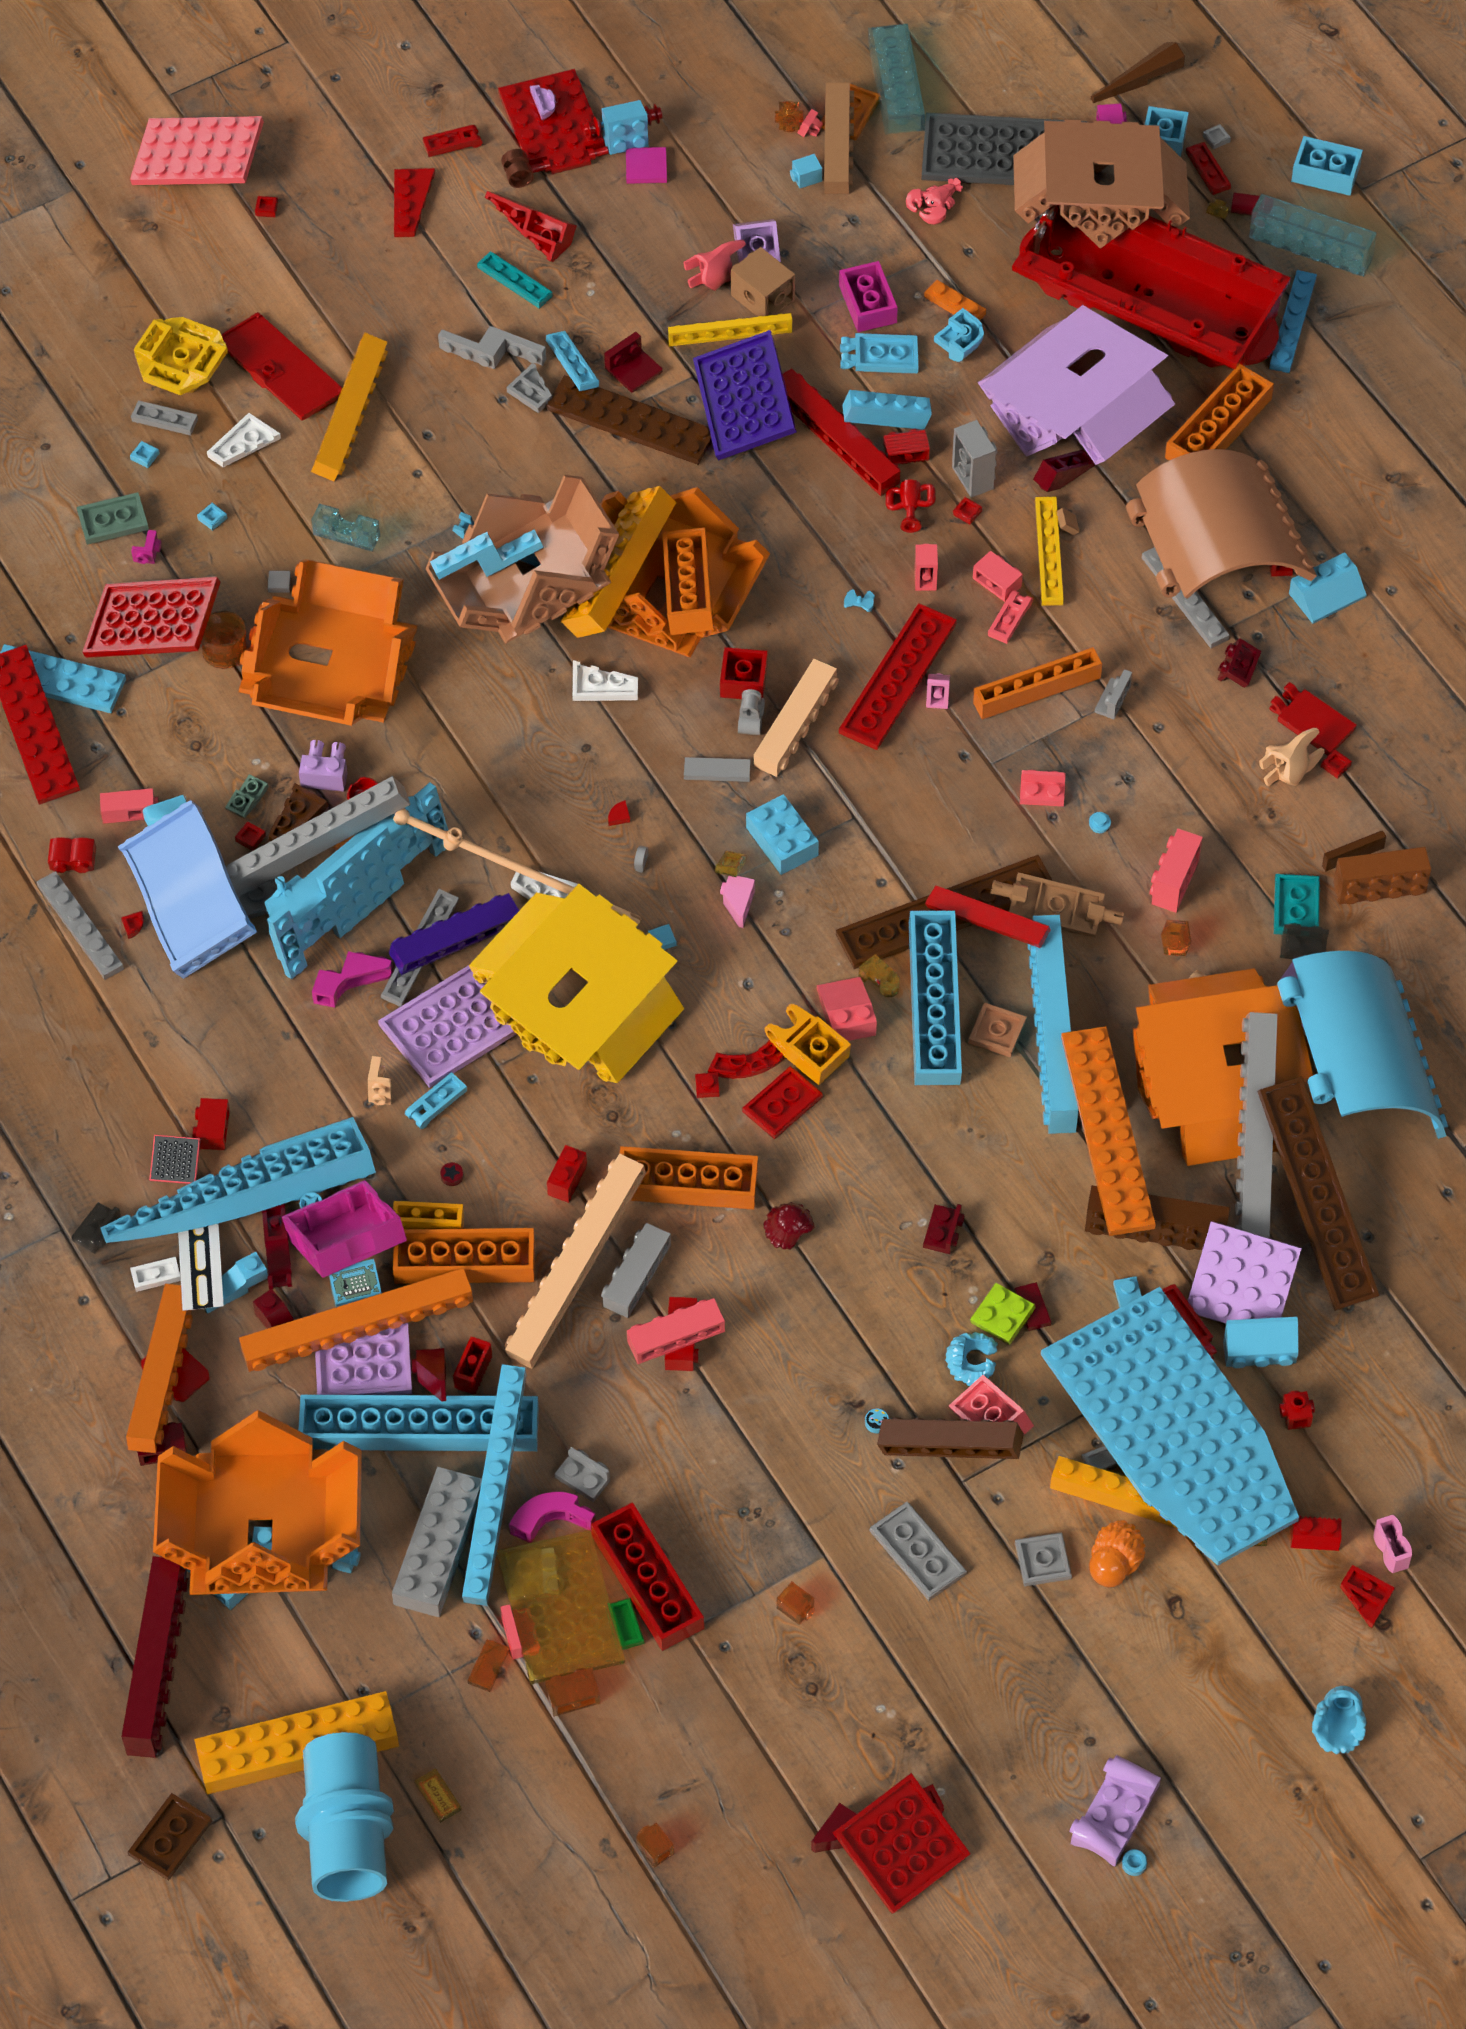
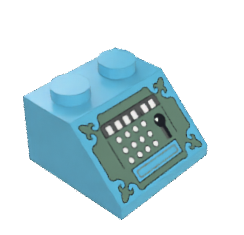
(355, 1283)

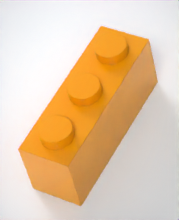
(429, 1215)

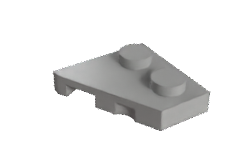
(530, 389)

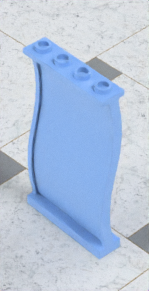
(187, 889)

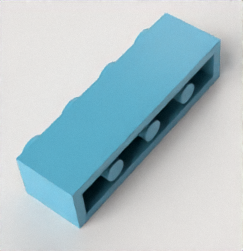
(886, 409)

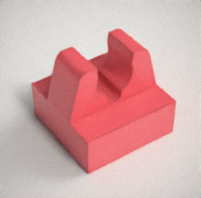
(810, 125)

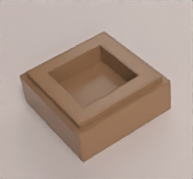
(1068, 521)

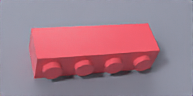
(675, 1330)

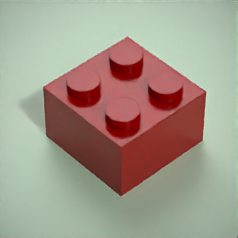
(743, 671)

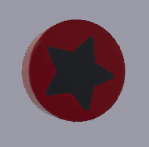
(452, 1174)

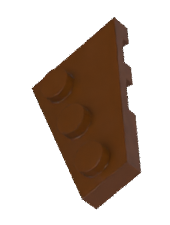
(298, 809)

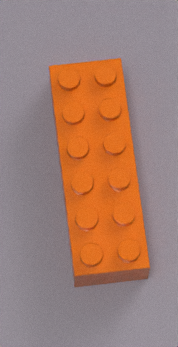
(1222, 414)
(687, 581)
(695, 1177)
(484, 1253)

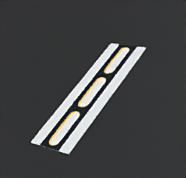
(200, 1268)

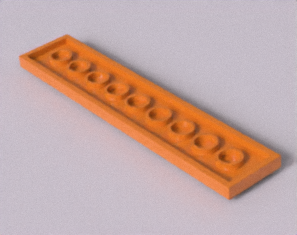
(1108, 1131)

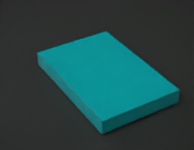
(1296, 901)

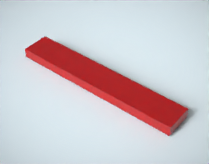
(988, 916)

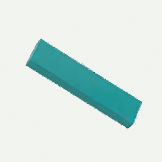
(514, 279)

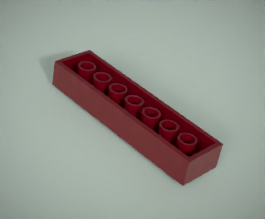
(154, 1658)

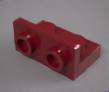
(1239, 662)
(943, 1227)

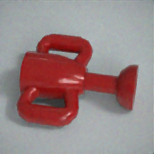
(910, 498)

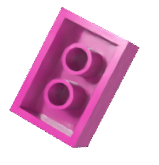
(868, 296)

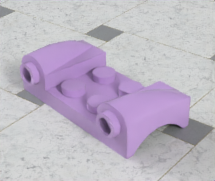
(1115, 1809)

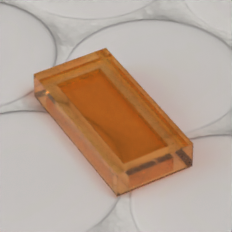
(488, 1665)

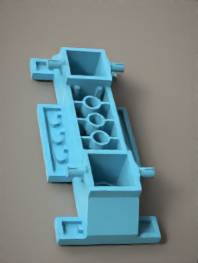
(349, 881)

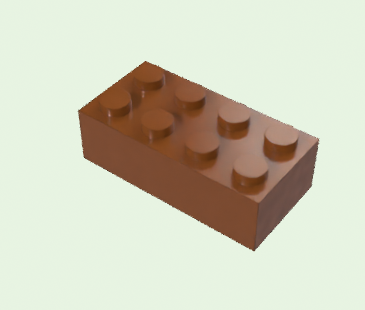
(1382, 875)

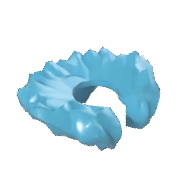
(957, 1354)

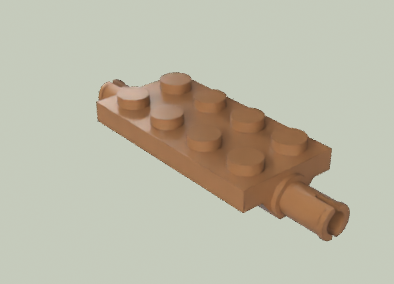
(1078, 907)

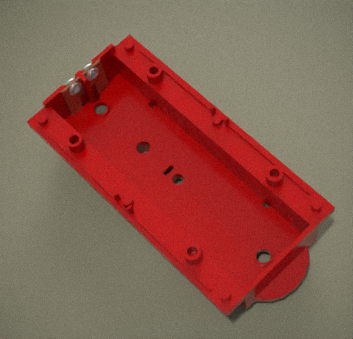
(1180, 273)

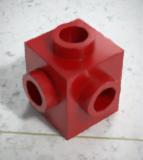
(1297, 1410)

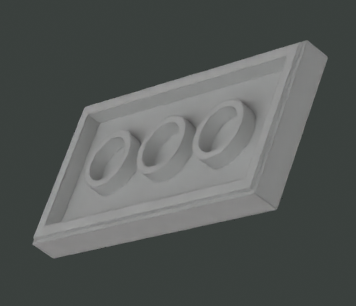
(918, 1551)

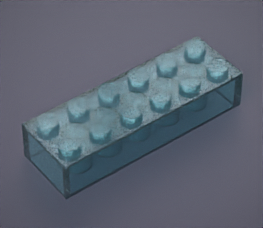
(896, 79)
(1312, 235)

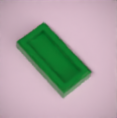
(627, 1624)

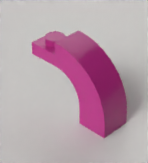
(547, 1508)

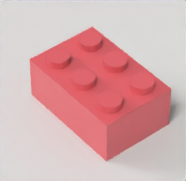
(1175, 870)

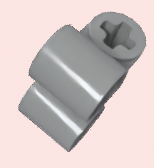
(751, 713)

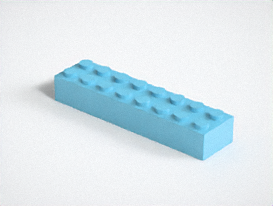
(935, 998)

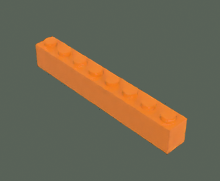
(159, 1372)

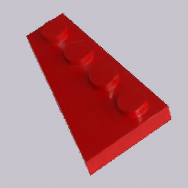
(410, 198)

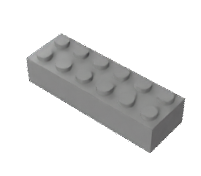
(437, 1542)

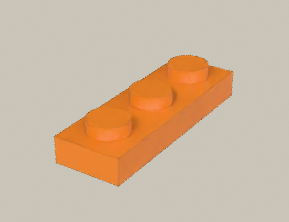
(952, 300)

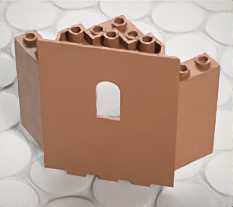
(1061, 170)
(573, 559)

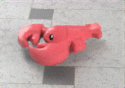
(935, 198)

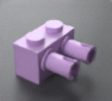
(323, 772)

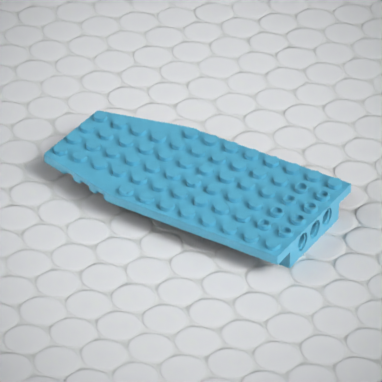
(1175, 1426)

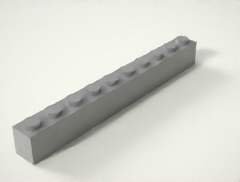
(317, 835)
(1256, 1135)

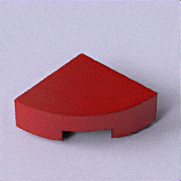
(619, 814)
(133, 923)

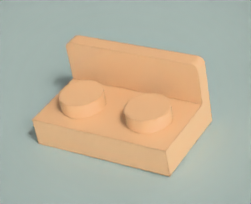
(378, 1087)

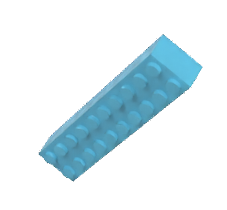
(1051, 1020)
(410, 1422)

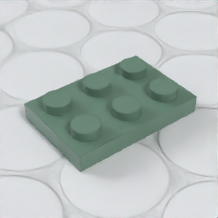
(112, 518)

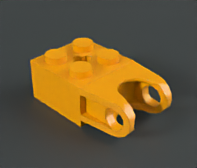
(809, 1044)

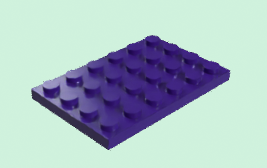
(744, 395)

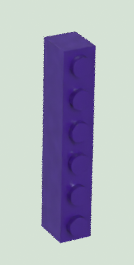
(452, 934)

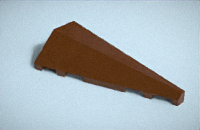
(1160, 61)

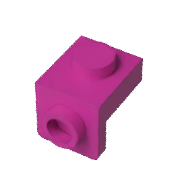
(147, 553)

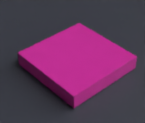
(646, 165)

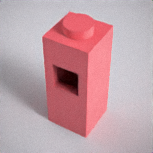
(125, 805)

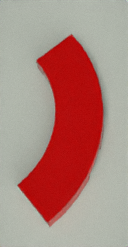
(746, 1065)

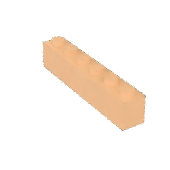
(795, 718)

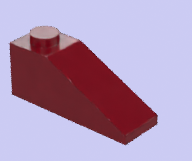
(1062, 469)
(431, 1371)

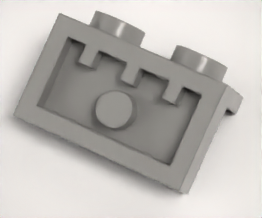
(1114, 695)
(583, 1474)

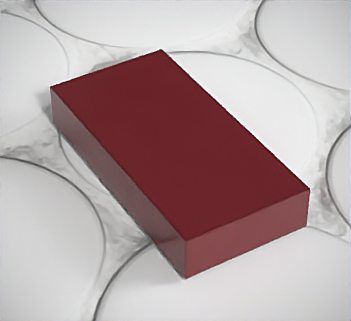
(1040, 1316)

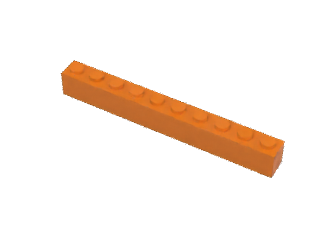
(356, 1320)

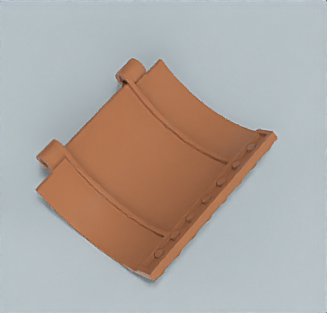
(1214, 517)

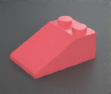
(848, 1008)
(988, 1402)

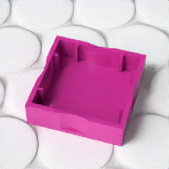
(344, 1228)

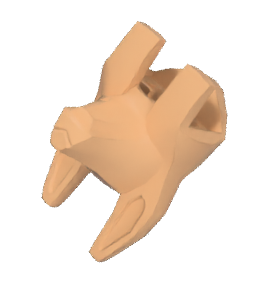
(1291, 759)

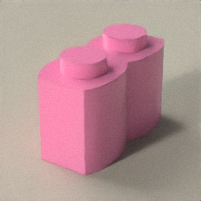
(1395, 1547)

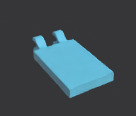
(880, 353)

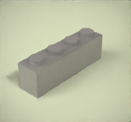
(636, 1270)

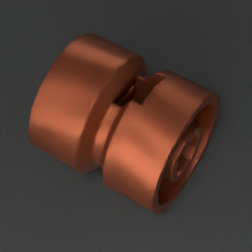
(517, 168)

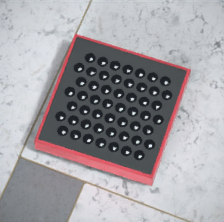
(175, 1159)

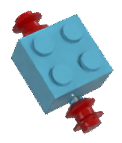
(623, 125)

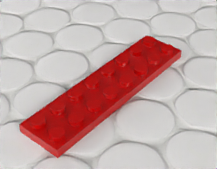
(897, 676)
(34, 727)

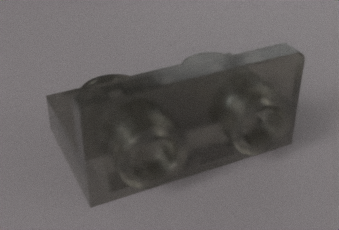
(1302, 941)
(89, 1232)

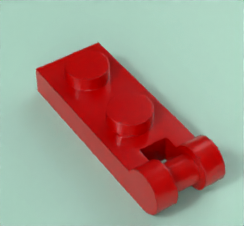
(452, 140)

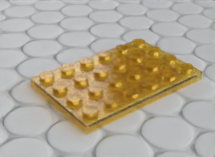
(560, 1606)

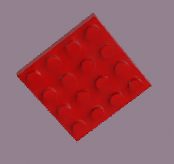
(901, 1843)

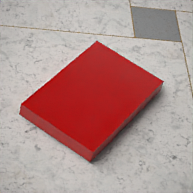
(782, 1102)

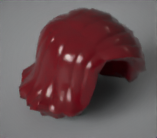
(787, 1224)

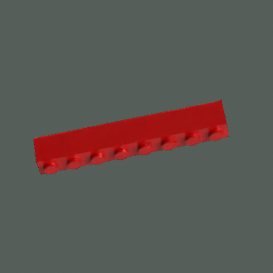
(840, 436)

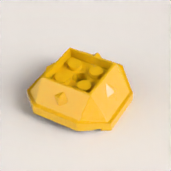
(179, 354)

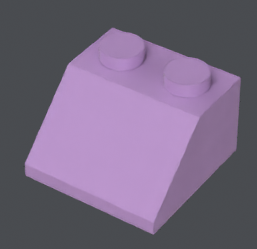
(757, 235)

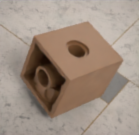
(762, 283)

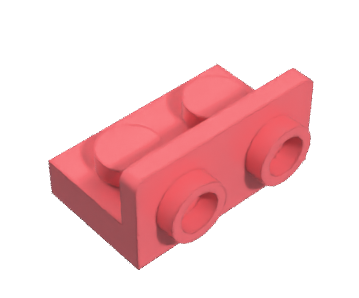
(1042, 788)

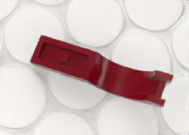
(277, 1247)

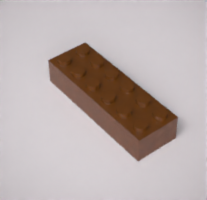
(1176, 1221)

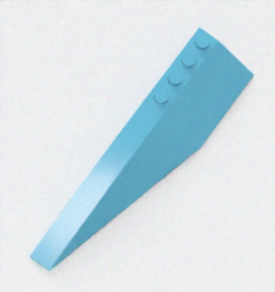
(273, 1177)

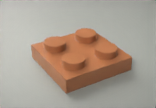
(997, 1030)

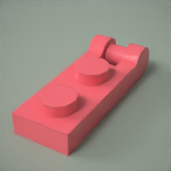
(1009, 616)

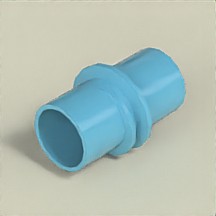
(345, 1817)

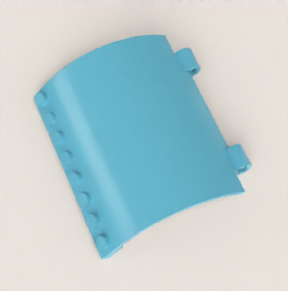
(1360, 1035)

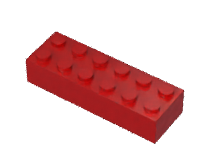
(647, 1576)

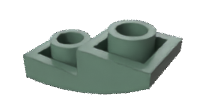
(248, 796)

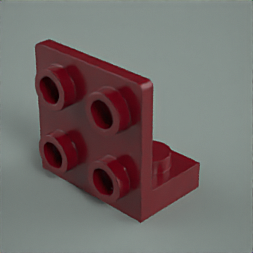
(630, 363)

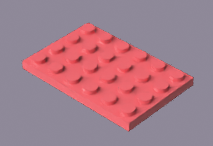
(197, 150)

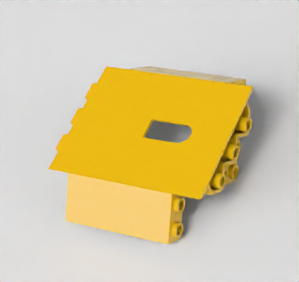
(617, 1010)

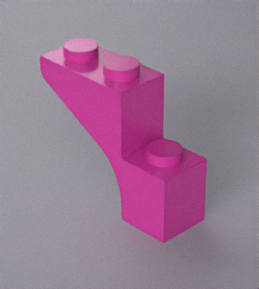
(357, 971)

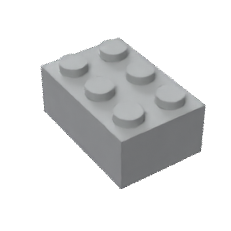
(974, 458)

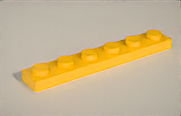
(729, 329)
(1049, 551)

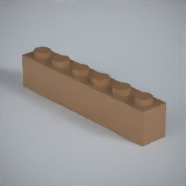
(837, 138)

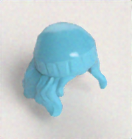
(1339, 1720)

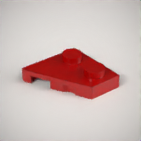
(1366, 1593)

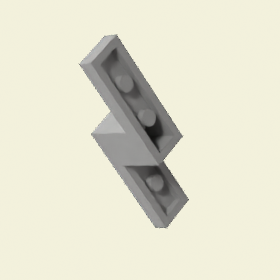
(492, 347)

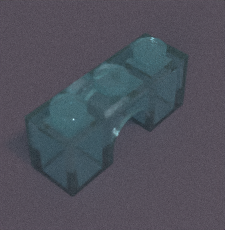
(330, 525)

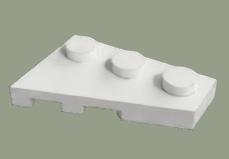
(243, 439)
(599, 685)
(528, 887)

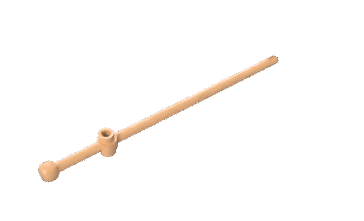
(453, 839)

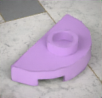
(544, 101)

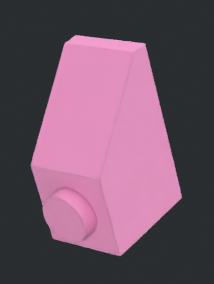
(938, 691)
(738, 897)

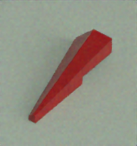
(545, 231)

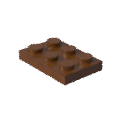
(170, 1836)

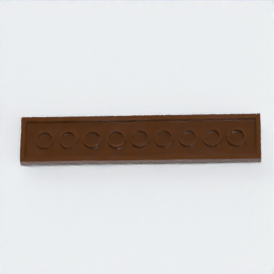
(889, 931)
(1318, 1193)

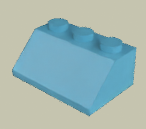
(1330, 591)
(1261, 1342)

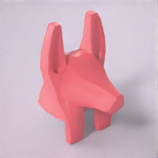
(713, 265)

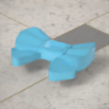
(865, 602)

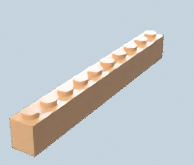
(575, 1261)

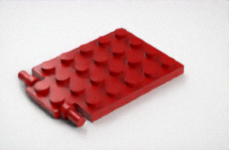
(558, 140)

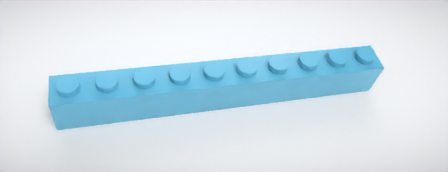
(494, 1485)

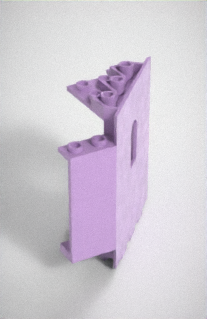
(1103, 407)

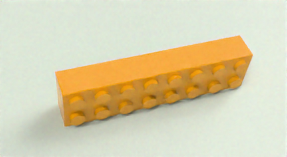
(637, 529)
(278, 1744)

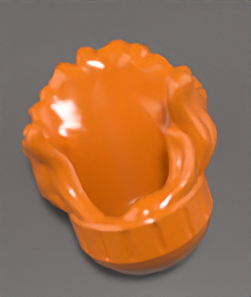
(1116, 1553)

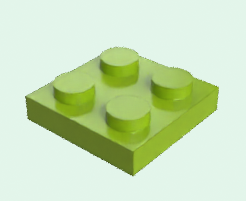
(1002, 1313)

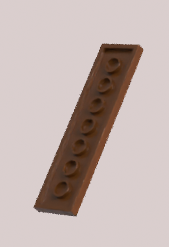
(631, 420)

